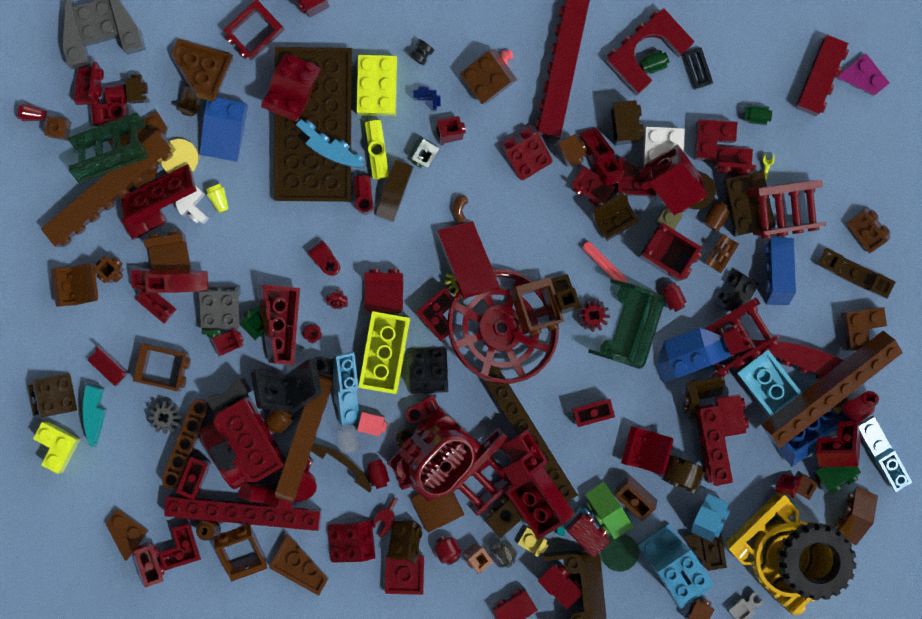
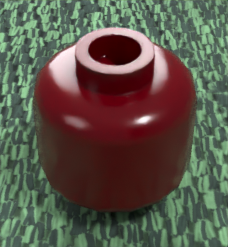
(447, 550)

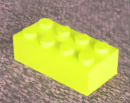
(384, 352)

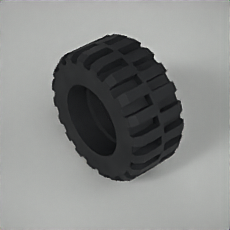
(842, 561)

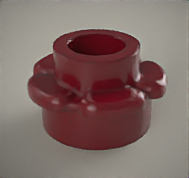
(307, 333)

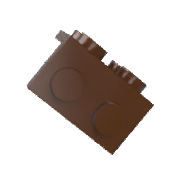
(168, 251)
(74, 285)

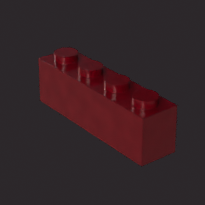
(821, 75)

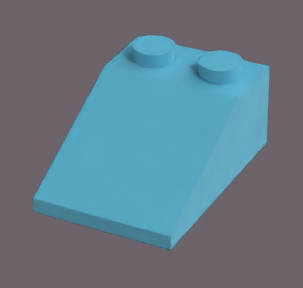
(769, 383)

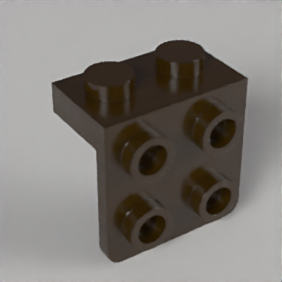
(614, 216)
(701, 389)

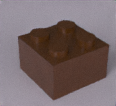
(488, 76)

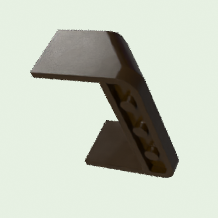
(591, 580)

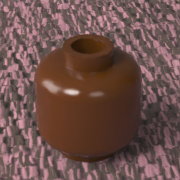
(279, 421)

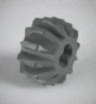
(164, 425)

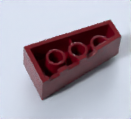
(279, 317)

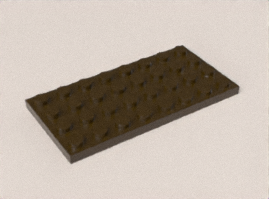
(298, 169)

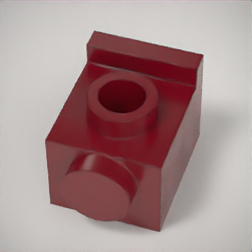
(446, 125)
(736, 340)

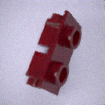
(156, 305)

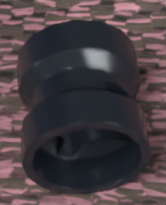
(421, 52)

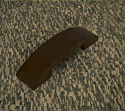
(856, 274)
(362, 479)

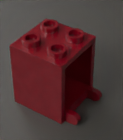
(674, 180)
(666, 247)

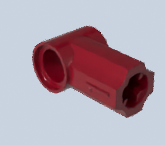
(363, 192)

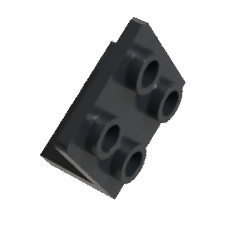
(428, 370)

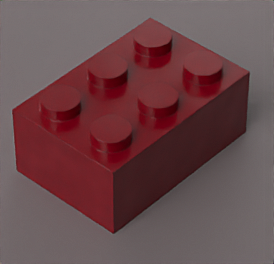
(540, 503)

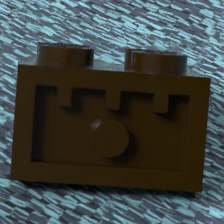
(51, 396)

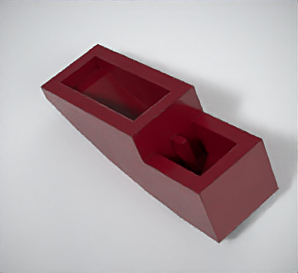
(602, 157)

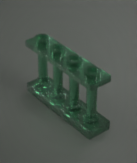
(113, 159)

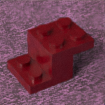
(291, 87)

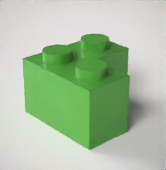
(608, 511)

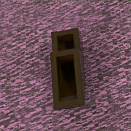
(394, 190)

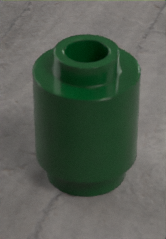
(654, 62)
(757, 114)

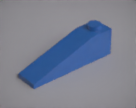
(806, 441)

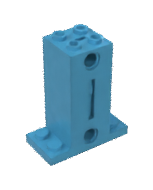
(675, 565)

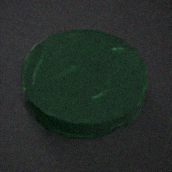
(620, 553)

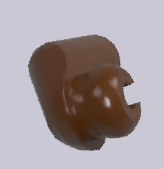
(458, 206)

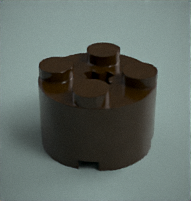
(683, 474)

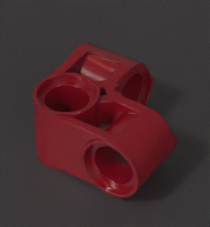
(105, 113)

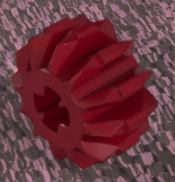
(591, 309)

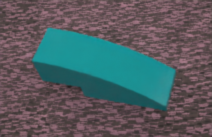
(93, 414)

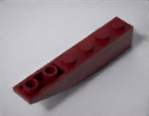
(804, 357)

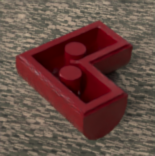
(262, 494)
(185, 550)

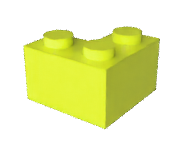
(61, 445)

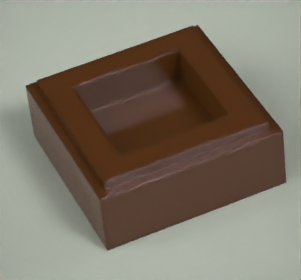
(806, 487)

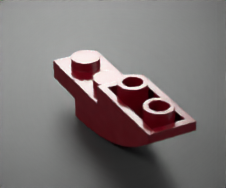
(169, 280)

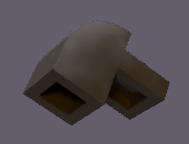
(565, 294)

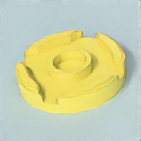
(183, 155)

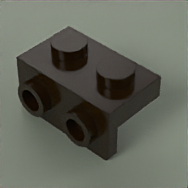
(404, 541)

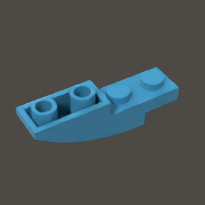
(336, 151)
(345, 387)

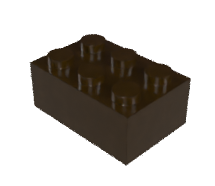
(745, 209)

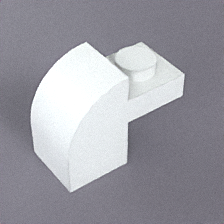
(188, 204)

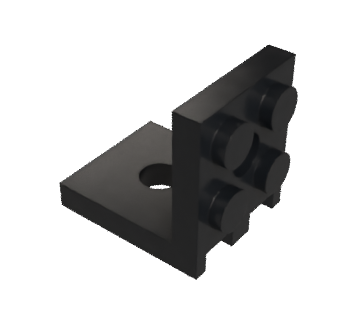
(287, 389)

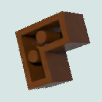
(857, 325)
(857, 515)

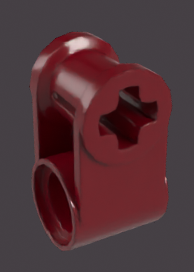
(323, 256)
(861, 407)
(424, 409)

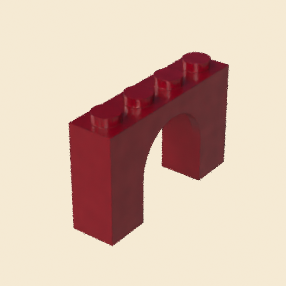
(660, 26)

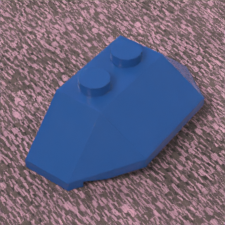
(690, 353)

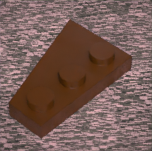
(298, 567)

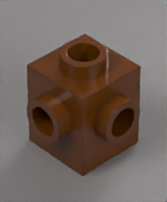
(103, 266)

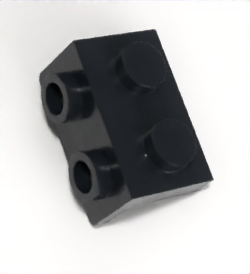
(736, 291)

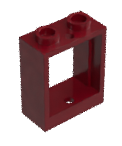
(238, 21)

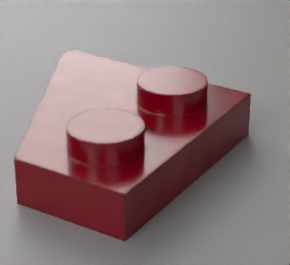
(632, 181)

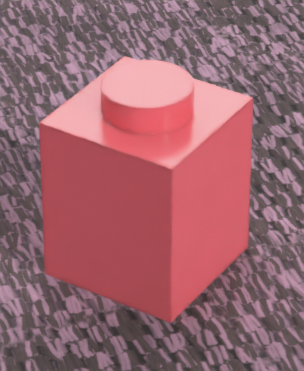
(372, 424)

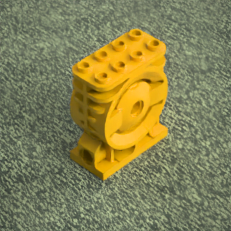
(821, 554)

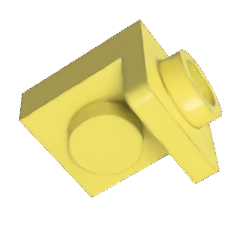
(531, 543)

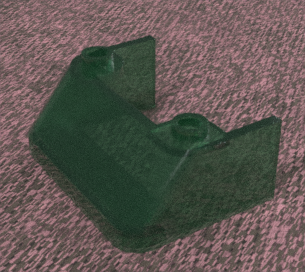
(635, 326)

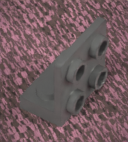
(220, 307)

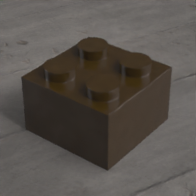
(626, 122)

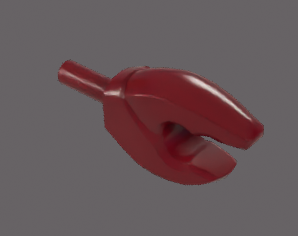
(387, 515)

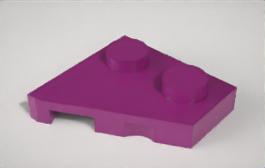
(865, 76)

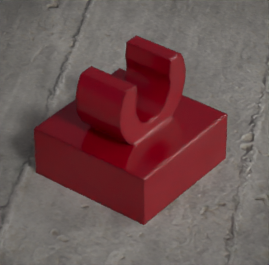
(788, 485)

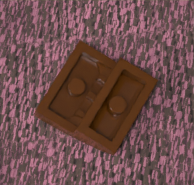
(437, 511)

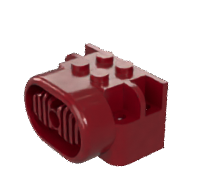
(251, 440)
(435, 456)

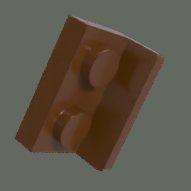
(869, 230)

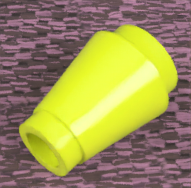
(218, 197)

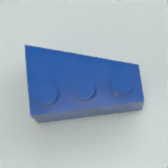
(780, 271)

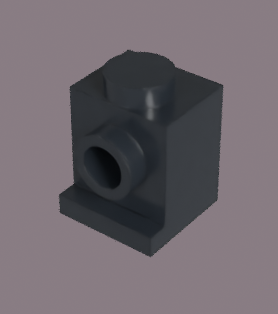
(224, 456)

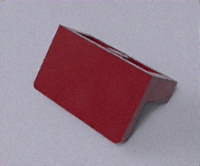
(108, 366)

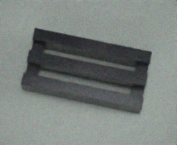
(694, 81)

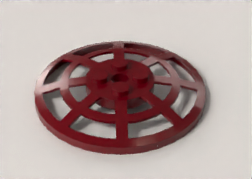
(501, 341)

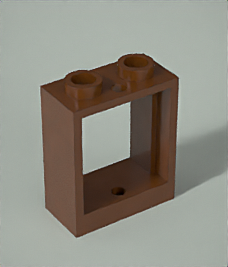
(551, 302)
(142, 362)
(238, 569)

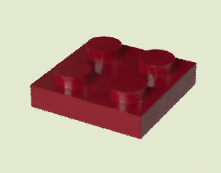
(404, 576)

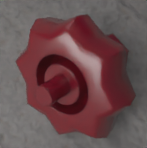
(337, 299)

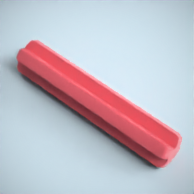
(603, 262)

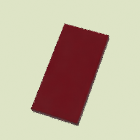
(158, 194)
(468, 259)

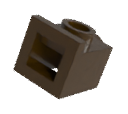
(136, 89)

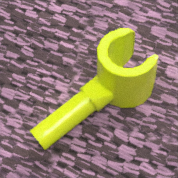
(768, 163)

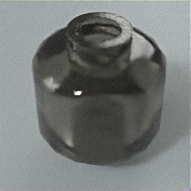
(502, 553)

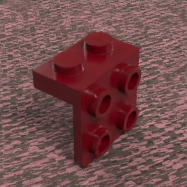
(526, 152)
(384, 291)
(647, 450)

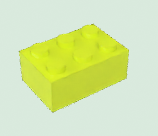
(377, 85)

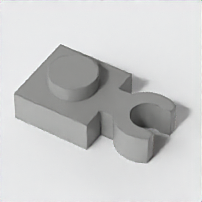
(743, 609)

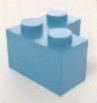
(709, 518)

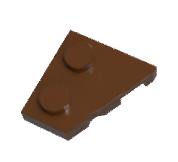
(125, 532)

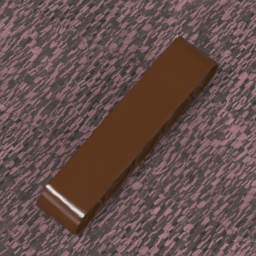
(178, 449)

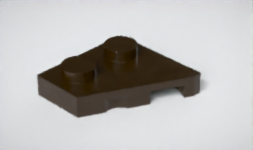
(709, 553)

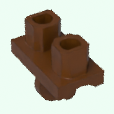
(721, 253)

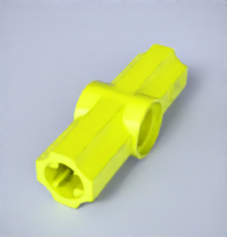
(375, 137)

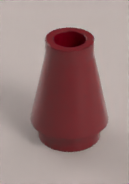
(30, 113)

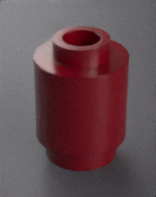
(674, 297)
(378, 474)

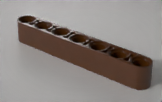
(303, 443)

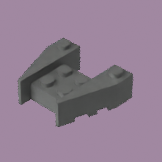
(98, 23)

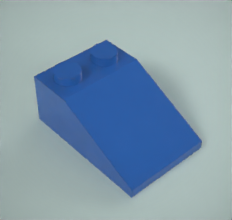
(223, 129)

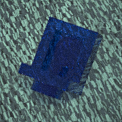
(424, 93)

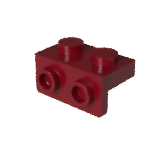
(88, 85)
(591, 185)

